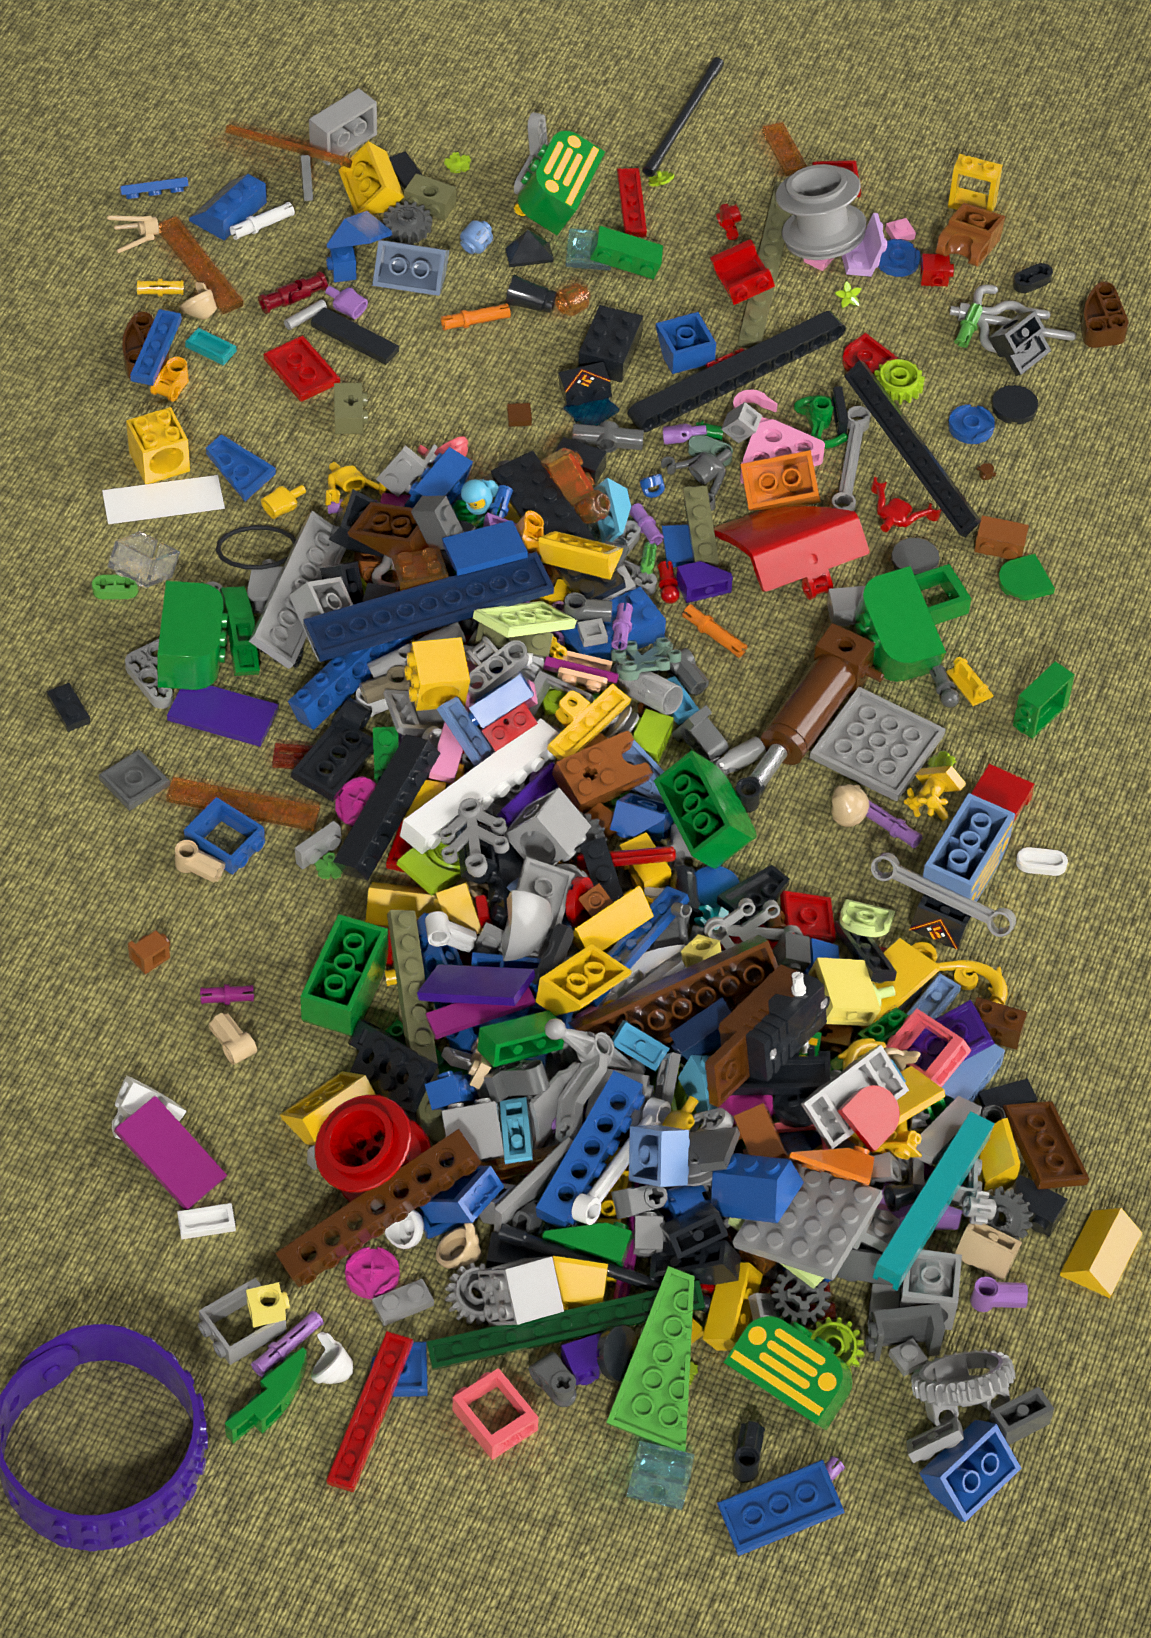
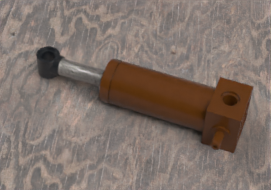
(839, 667)

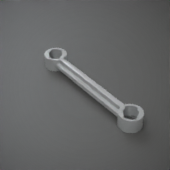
(851, 458)
(943, 894)

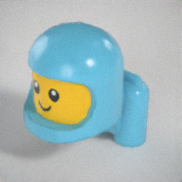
(479, 495)

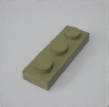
(538, 643)

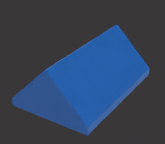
(359, 230)

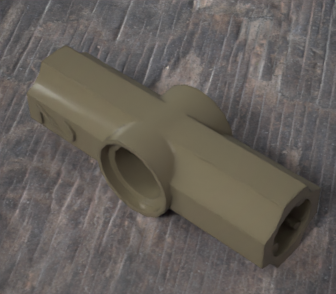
(394, 680)

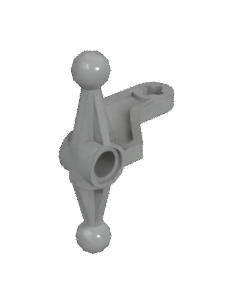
(595, 1054)

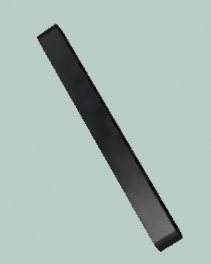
(736, 371)

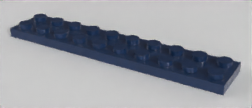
(426, 607)

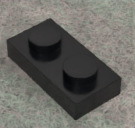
(68, 707)

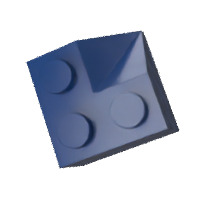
(685, 342)
(641, 815)

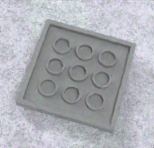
(877, 744)
(816, 1226)

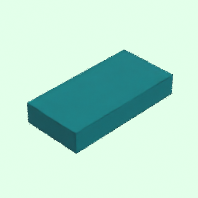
(210, 346)

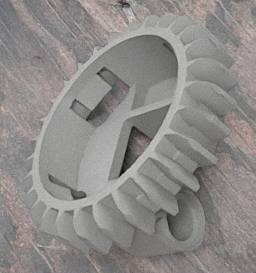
(956, 1387)

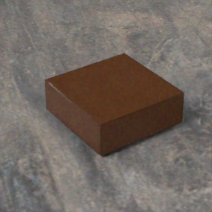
(519, 414)

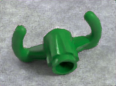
(819, 414)

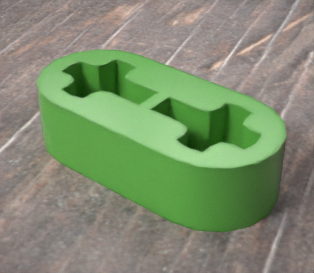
(114, 587)

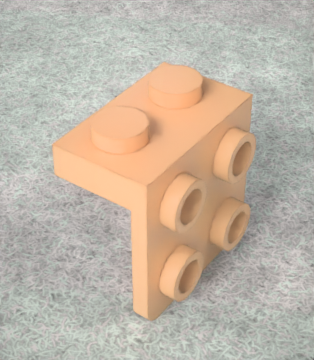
(591, 682)

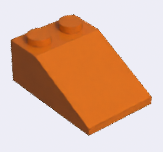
(781, 481)

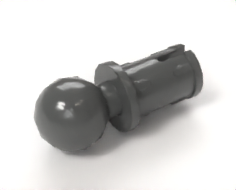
(945, 687)

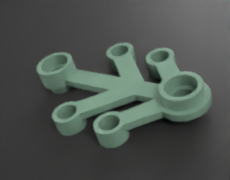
(648, 661)

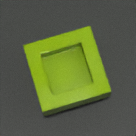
(551, 701)

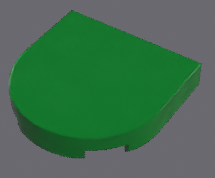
(1025, 578)

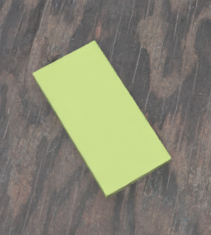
(524, 619)

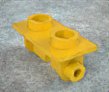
(969, 682)
(903, 1146)

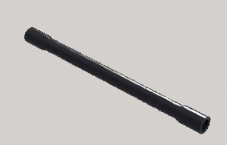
(656, 159)
(523, 1239)

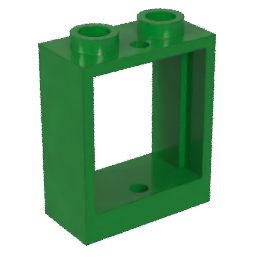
(959, 598)
(1043, 700)

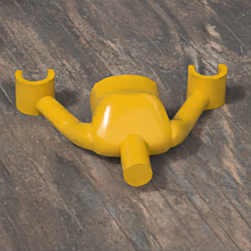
(347, 479)

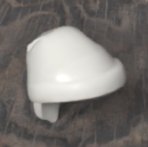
(406, 1232)
(334, 1364)

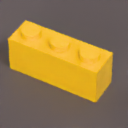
(731, 1309)

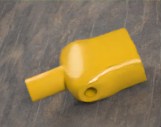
(281, 500)
(682, 1118)

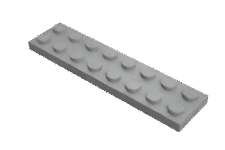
(279, 627)

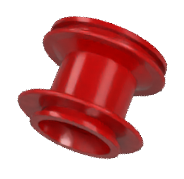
(362, 1123)

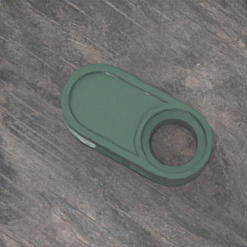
(702, 443)

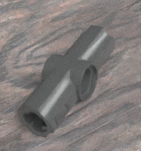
(608, 436)

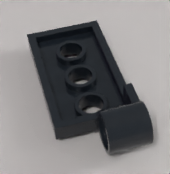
(346, 724)
(370, 1039)

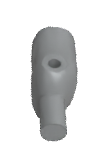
(679, 845)

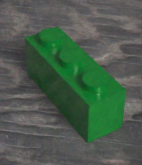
(626, 252)
(517, 1039)

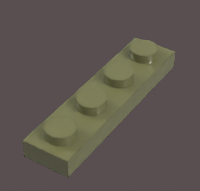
(700, 525)

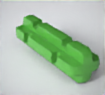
(648, 558)

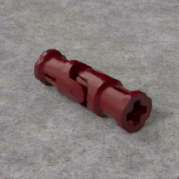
(292, 292)

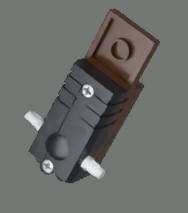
(766, 1031)

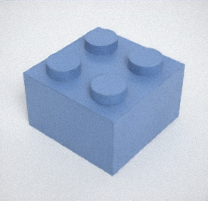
(658, 1155)

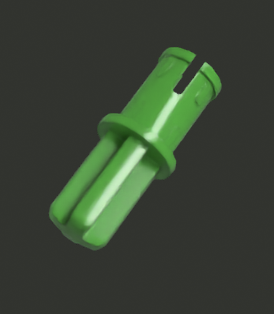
(969, 325)

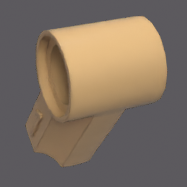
(197, 862)
(234, 1042)

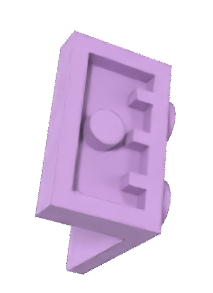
(867, 254)

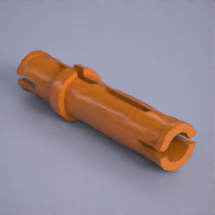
(468, 318)
(707, 625)

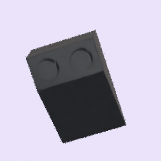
(347, 515)

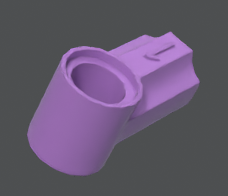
(999, 1294)

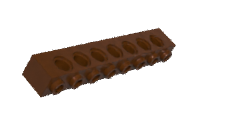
(364, 1208)

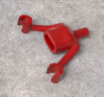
(897, 511)

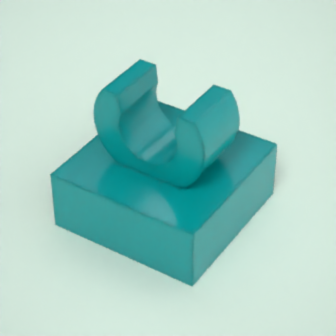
(709, 913)

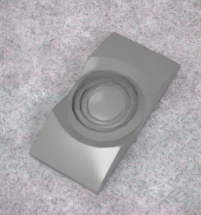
(406, 717)
(867, 1070)

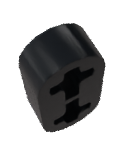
(1036, 276)

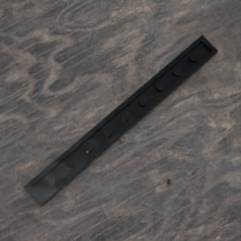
(912, 449)

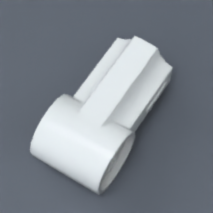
(443, 932)

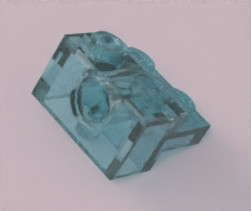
(660, 1475)

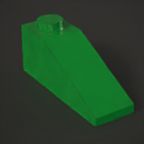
(597, 1240)

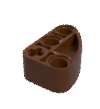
(1104, 317)
(134, 338)

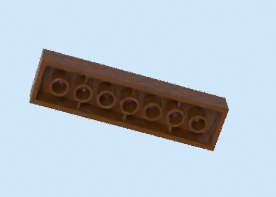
(681, 996)

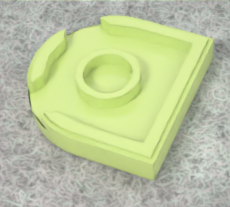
(866, 918)

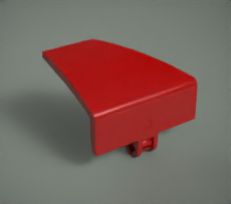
(797, 544)

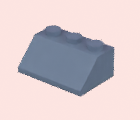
(410, 267)

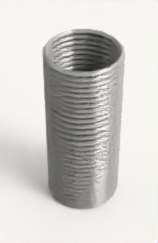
(652, 691)

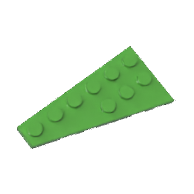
(656, 1384)

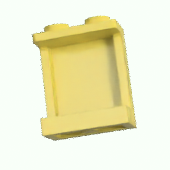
(849, 991)

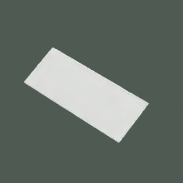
(163, 499)

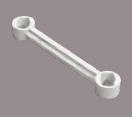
(588, 1207)

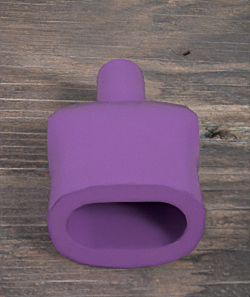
(347, 301)
(681, 433)

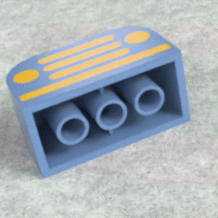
(971, 847)

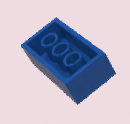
(646, 626)

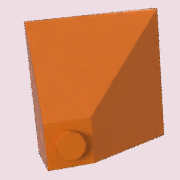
(842, 1163)

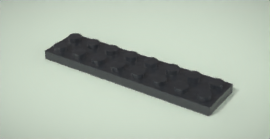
(537, 492)

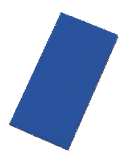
(780, 1507)

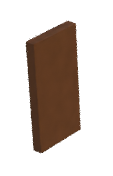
(1045, 1145)

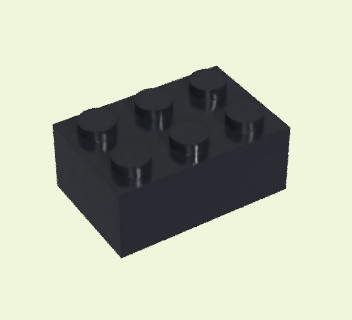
(612, 340)

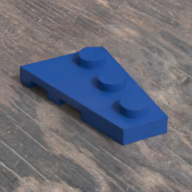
(239, 466)

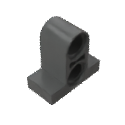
(702, 735)
(517, 1078)

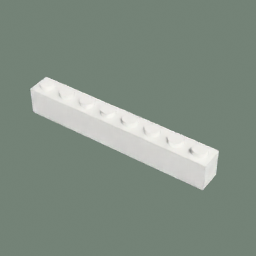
(484, 782)

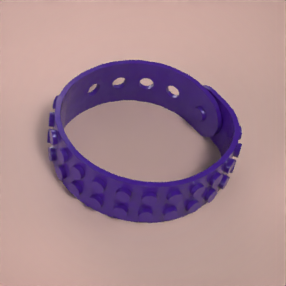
(49, 1367)

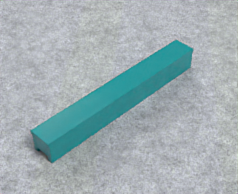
(933, 1200)

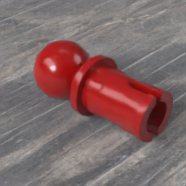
(668, 583)

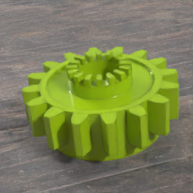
(900, 380)
(841, 1334)

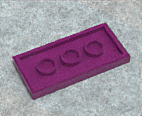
(170, 1153)

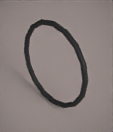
(249, 528)

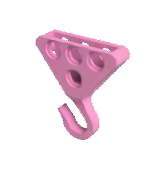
(774, 437)

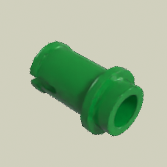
(713, 431)

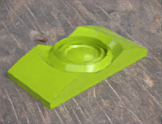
(430, 869)

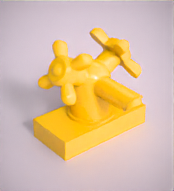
(934, 782)

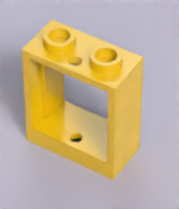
(969, 167)

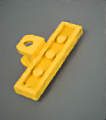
(585, 720)

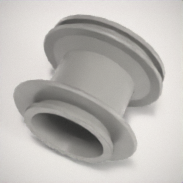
(822, 219)

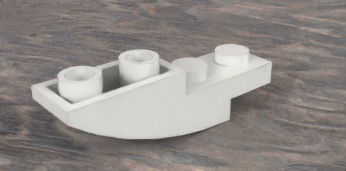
(643, 967)

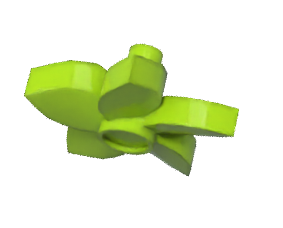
(848, 295)

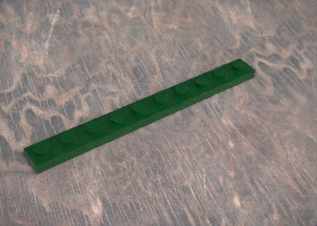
(546, 1330)

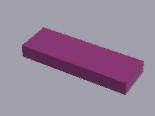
(553, 664)

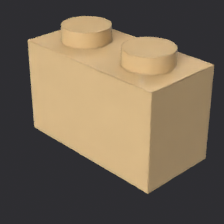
(988, 1249)

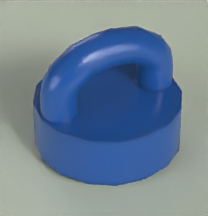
(651, 481)

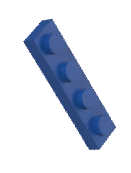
(155, 347)

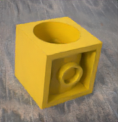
(158, 445)
(437, 673)

